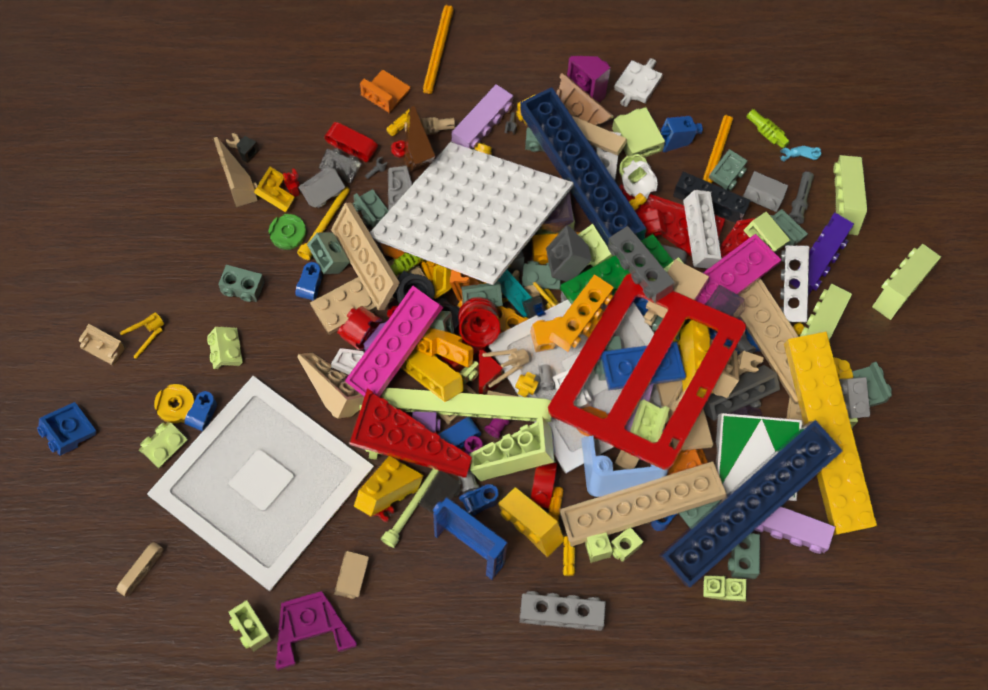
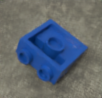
(65, 428)

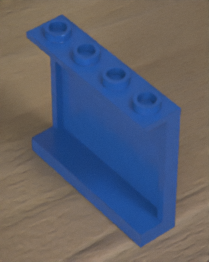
(472, 533)

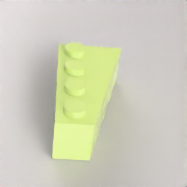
(850, 191)
(905, 280)
(827, 312)
(515, 452)

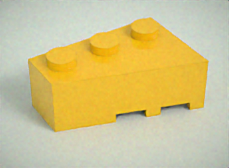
(387, 484)
(531, 521)

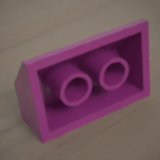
(590, 75)

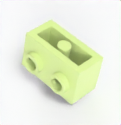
(768, 232)
(249, 625)

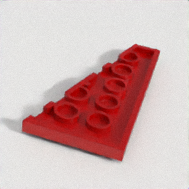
(674, 219)
(400, 436)

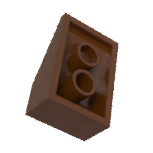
(417, 146)

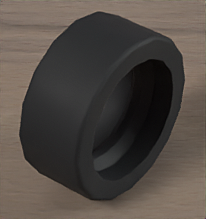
(415, 279)

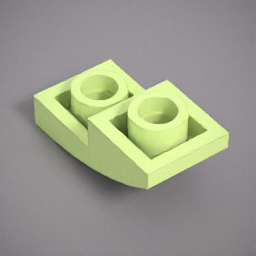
(470, 373)
(725, 589)

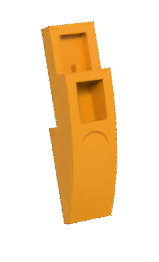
(446, 345)

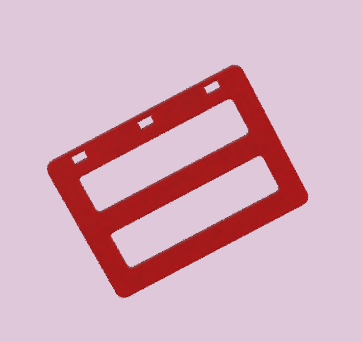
(690, 406)

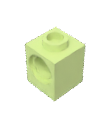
(629, 537)
(598, 547)

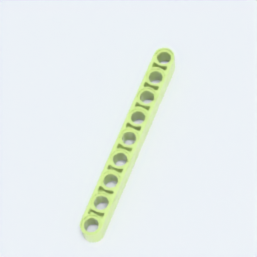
(469, 405)

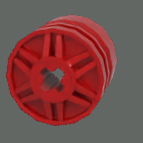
(482, 331)

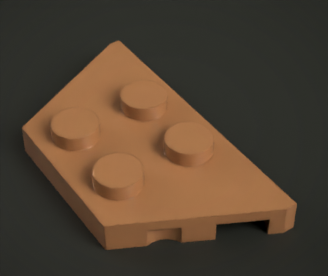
(580, 103)

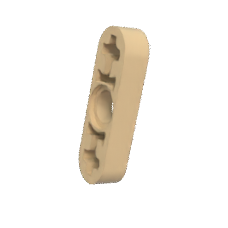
(139, 569)

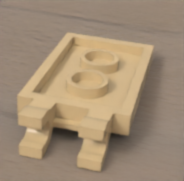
(687, 282)

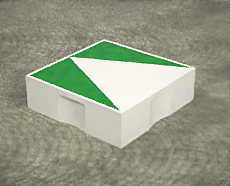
(746, 443)

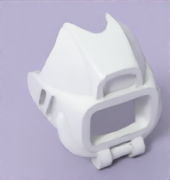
(645, 185)

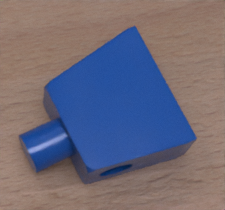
(679, 132)

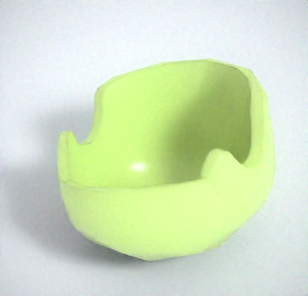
(638, 173)

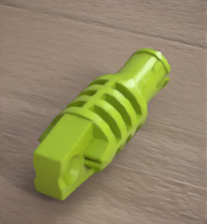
(768, 129)
(405, 263)

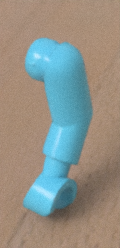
(808, 152)

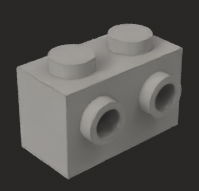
(322, 187)
(765, 191)
(855, 396)

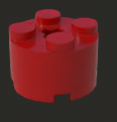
(359, 327)

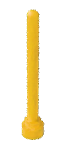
(304, 251)

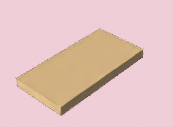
(700, 434)

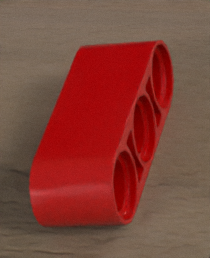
(351, 141)

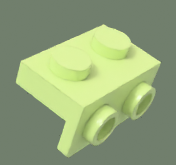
(597, 246)
(224, 347)
(649, 421)
(162, 444)

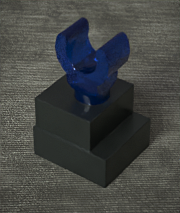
(533, 307)

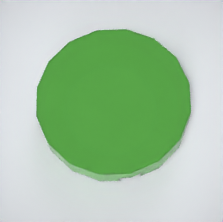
(287, 231)

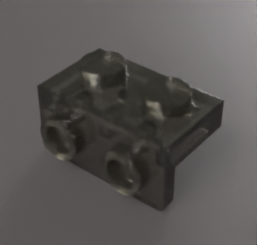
(345, 166)
(439, 488)

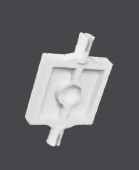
(638, 82)

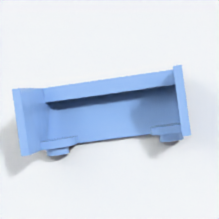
(603, 480)

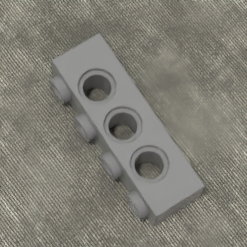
(551, 617)

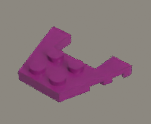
(305, 619)

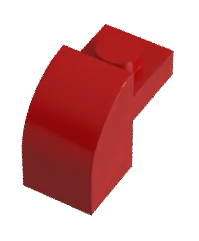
(543, 484)

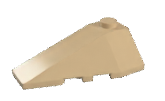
(237, 177)
(331, 386)

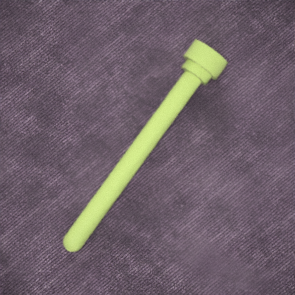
(391, 537)

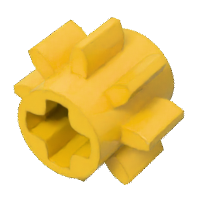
(526, 384)

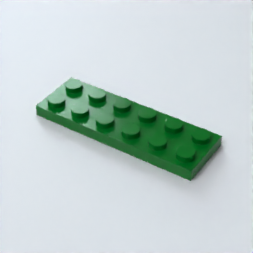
(612, 271)

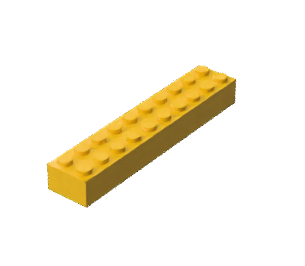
(822, 400)

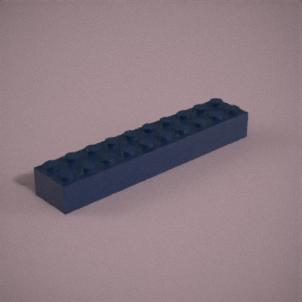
(579, 164)
(750, 503)

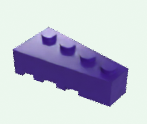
(826, 250)

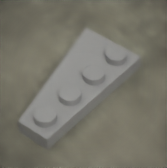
(398, 184)

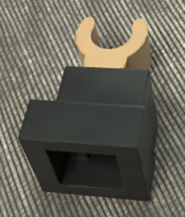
(246, 147)

